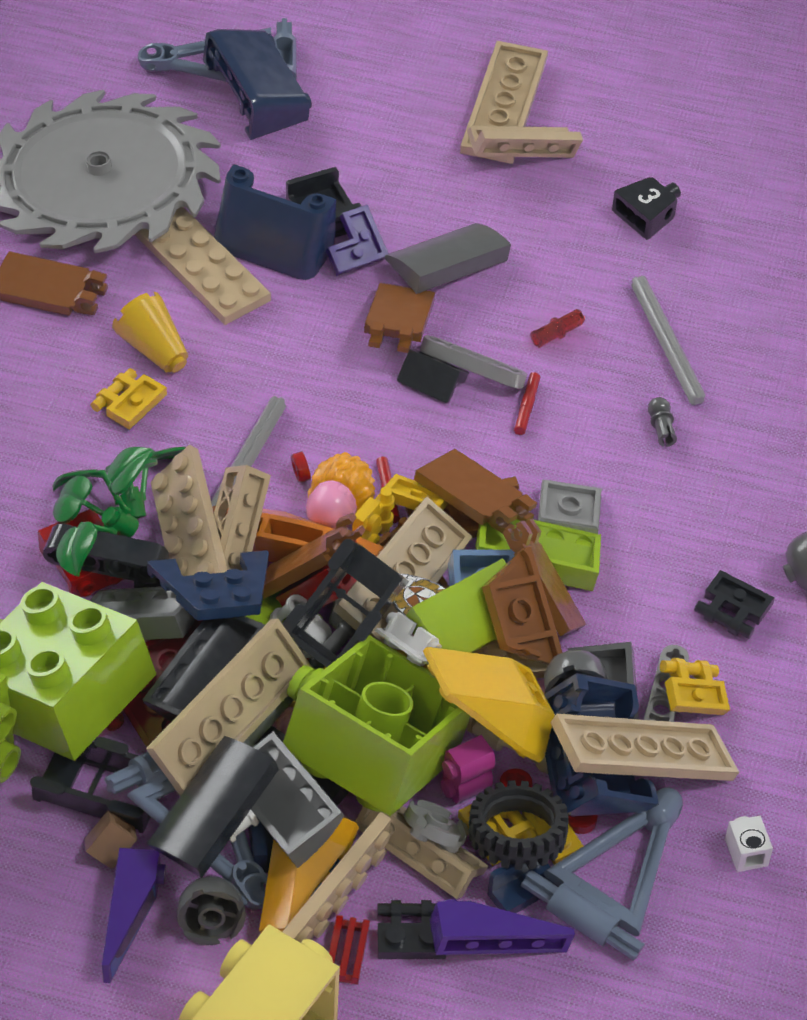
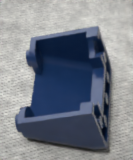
(258, 78)
(273, 229)
(595, 792)

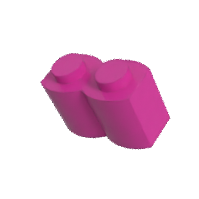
(467, 769)

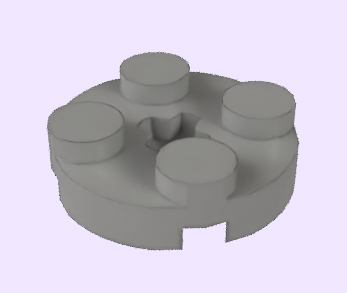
(433, 823)

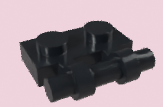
(738, 597)
(406, 940)

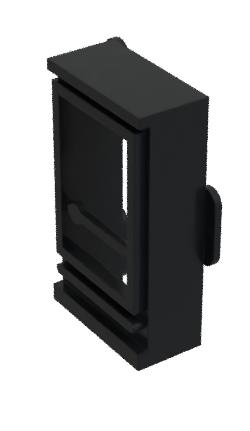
(367, 570)
(62, 773)

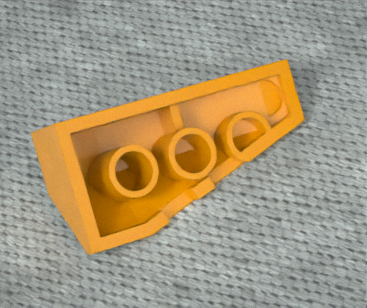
(291, 886)

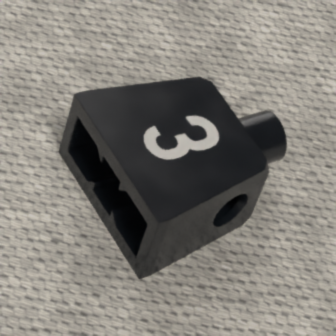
(646, 205)

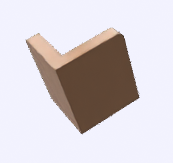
(108, 836)

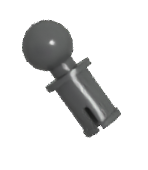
(662, 420)

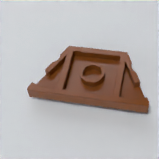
(522, 610)

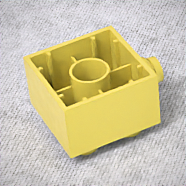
(271, 982)

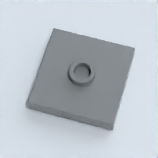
(570, 505)

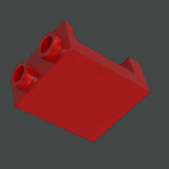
(87, 581)

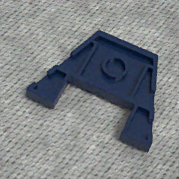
(216, 594)

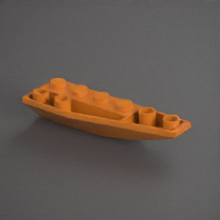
(285, 533)

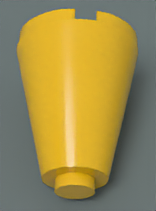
(152, 332)

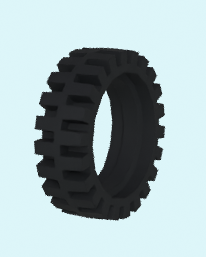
(515, 850)

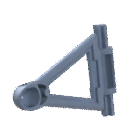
(167, 55)
(153, 784)
(589, 908)

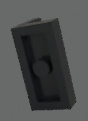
(431, 375)

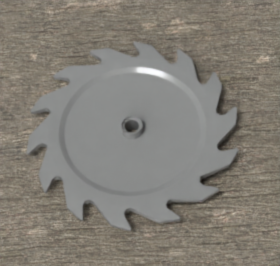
(102, 170)

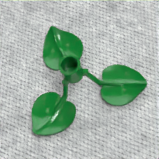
(131, 497)
(78, 542)

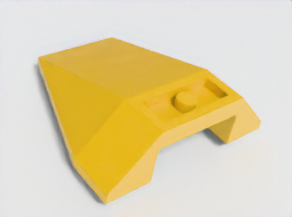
(497, 695)

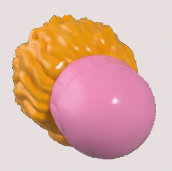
(338, 489)

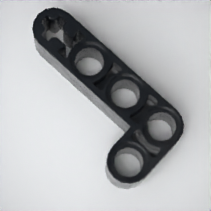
(113, 556)

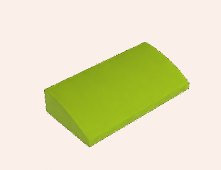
(570, 550)
(459, 613)

